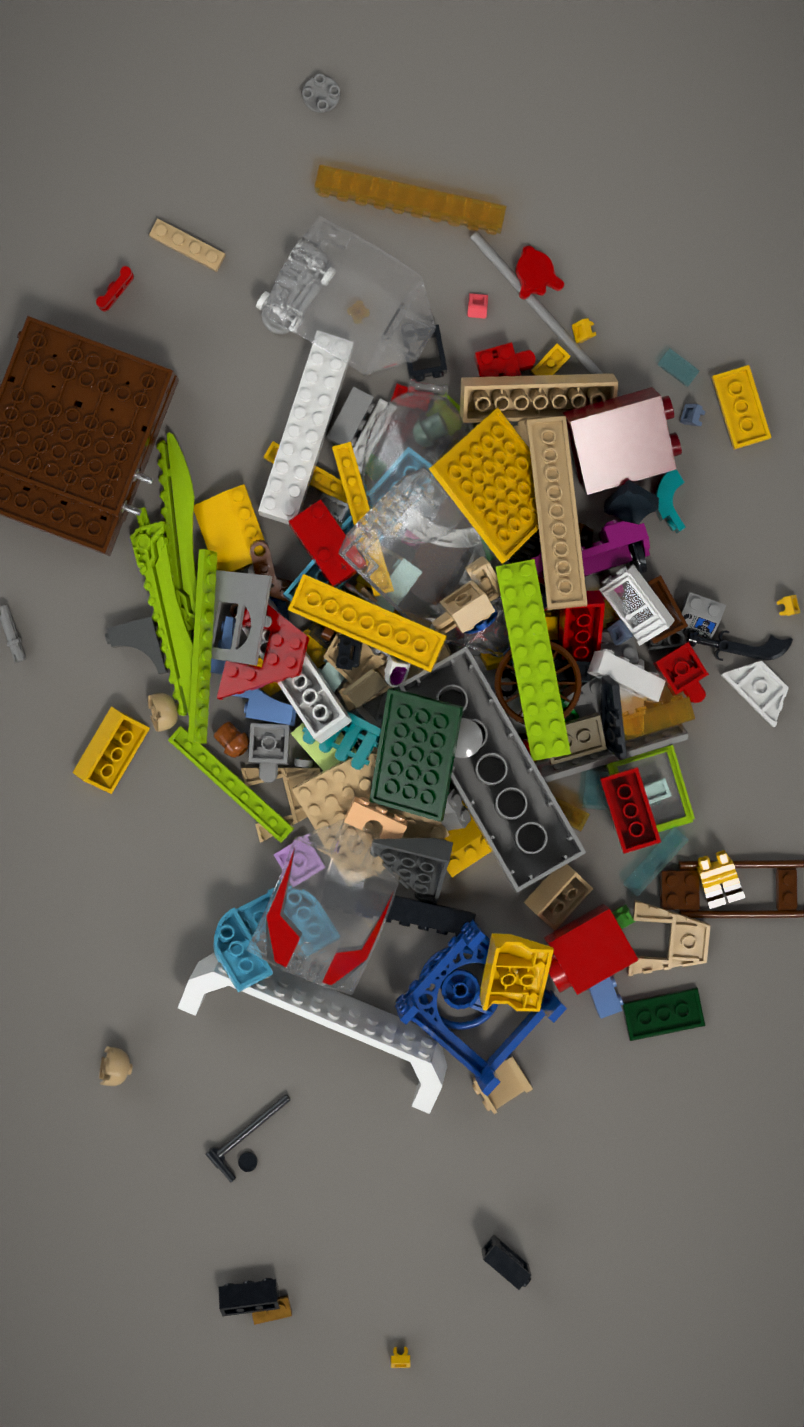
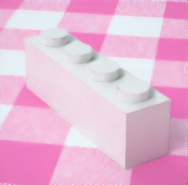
(629, 676)

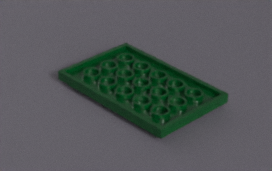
(416, 754)

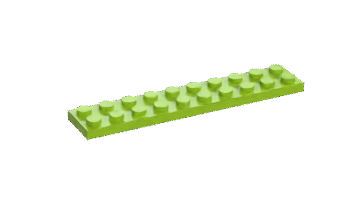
(533, 660)

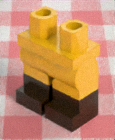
(719, 873)

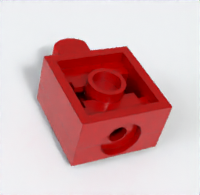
(503, 361)
(682, 673)

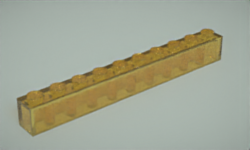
(410, 199)

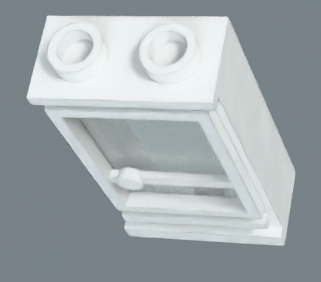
(636, 604)

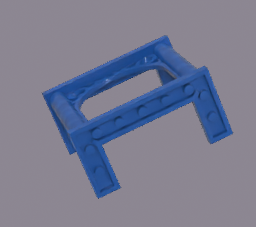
(411, 1009)

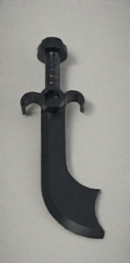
(770, 650)

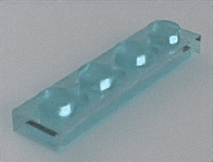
(655, 861)

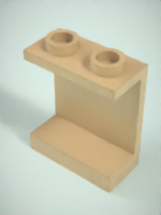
(512, 1084)

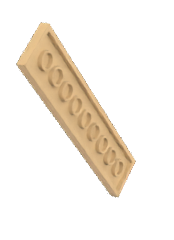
(556, 513)

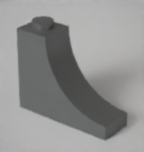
(139, 635)

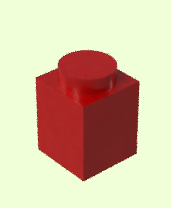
(588, 951)

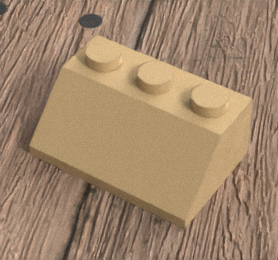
(558, 896)

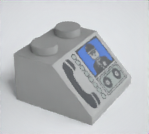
(701, 615)

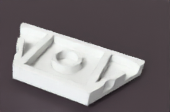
(759, 688)

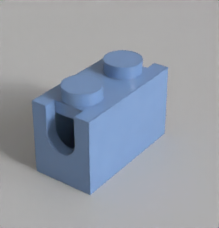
(605, 997)

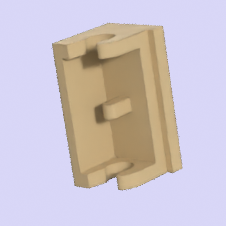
(484, 577)

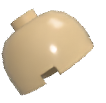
(163, 711)
(114, 1067)

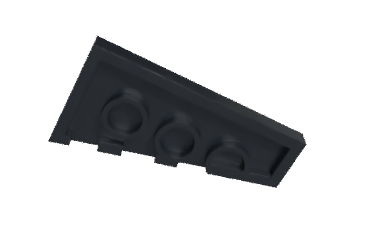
(612, 717)

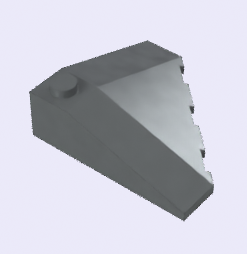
(418, 863)

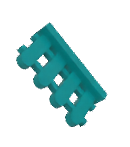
(349, 740)

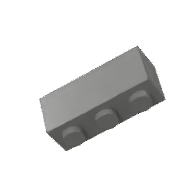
(351, 418)

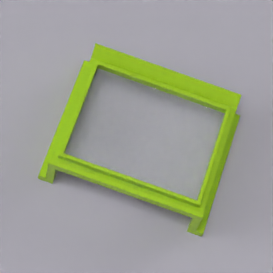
(655, 766)

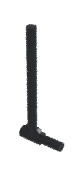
(217, 1156)

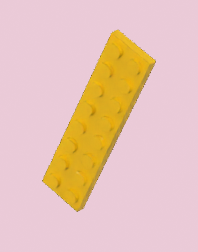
(367, 623)

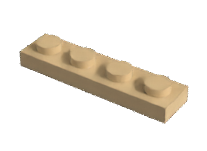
(187, 245)

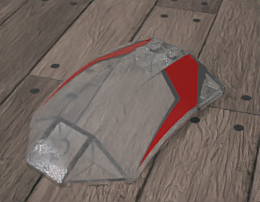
(327, 908)

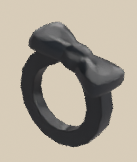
(506, 674)

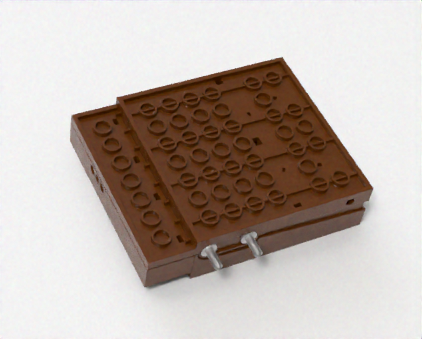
(77, 433)

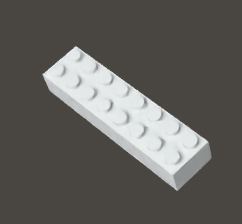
(310, 695)

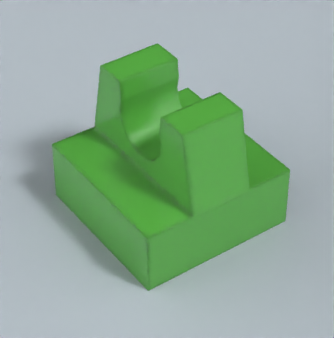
(623, 916)

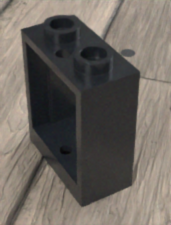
(436, 372)

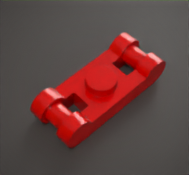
(115, 289)

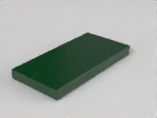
(663, 1014)

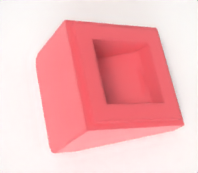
(477, 306)

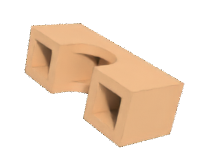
(363, 811)

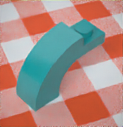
(665, 492)

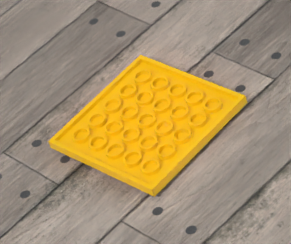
(492, 484)

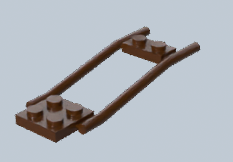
(681, 890)

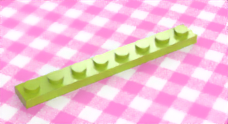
(232, 785)

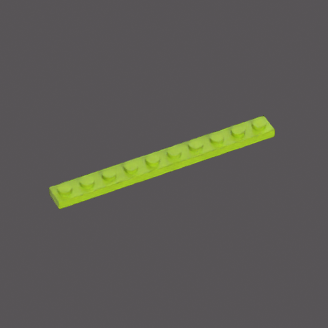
(202, 646)

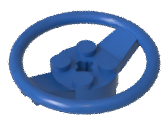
(469, 998)

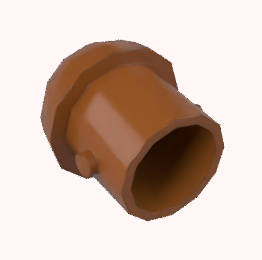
(232, 740)

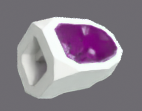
(396, 671)

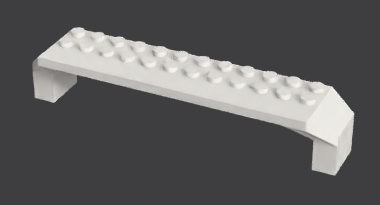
(338, 1013)

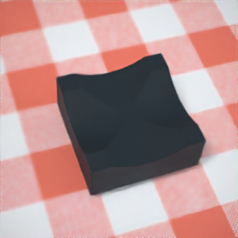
(631, 503)

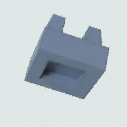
(692, 414)
(619, 632)

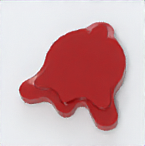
(535, 273)

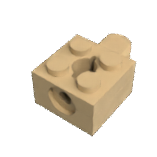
(463, 609)

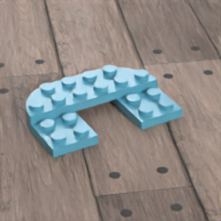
(233, 938)

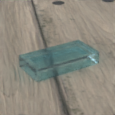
(678, 367)

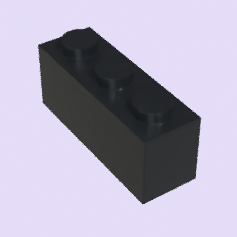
(249, 1297)

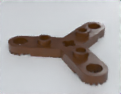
(264, 566)

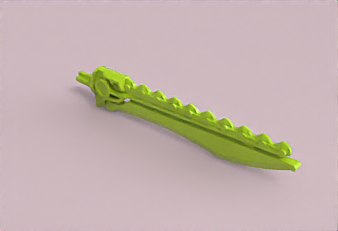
(184, 507)
(154, 563)

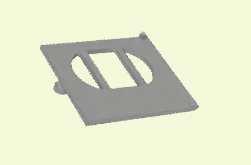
(249, 592)

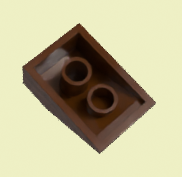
(663, 593)

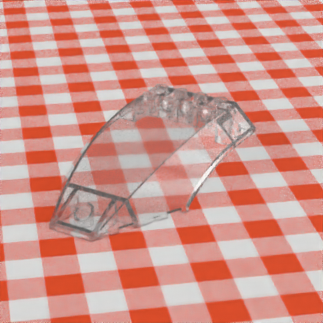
(417, 554)

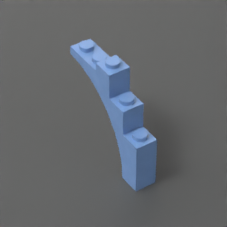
(260, 705)

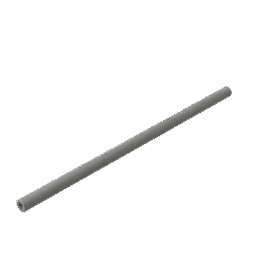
(537, 306)

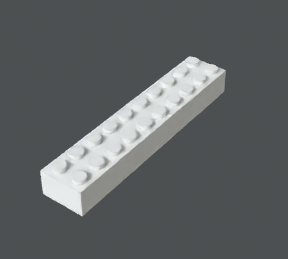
(303, 436)

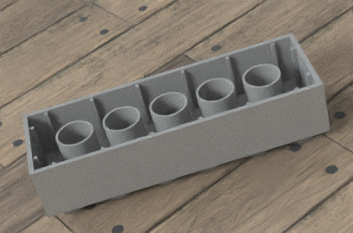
(501, 778)

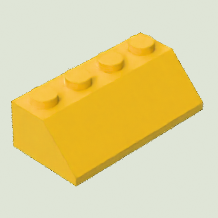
(111, 750)

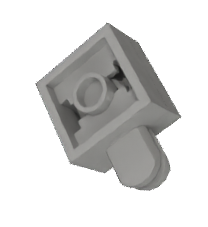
(270, 750)

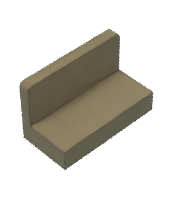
(365, 687)

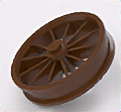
(558, 649)

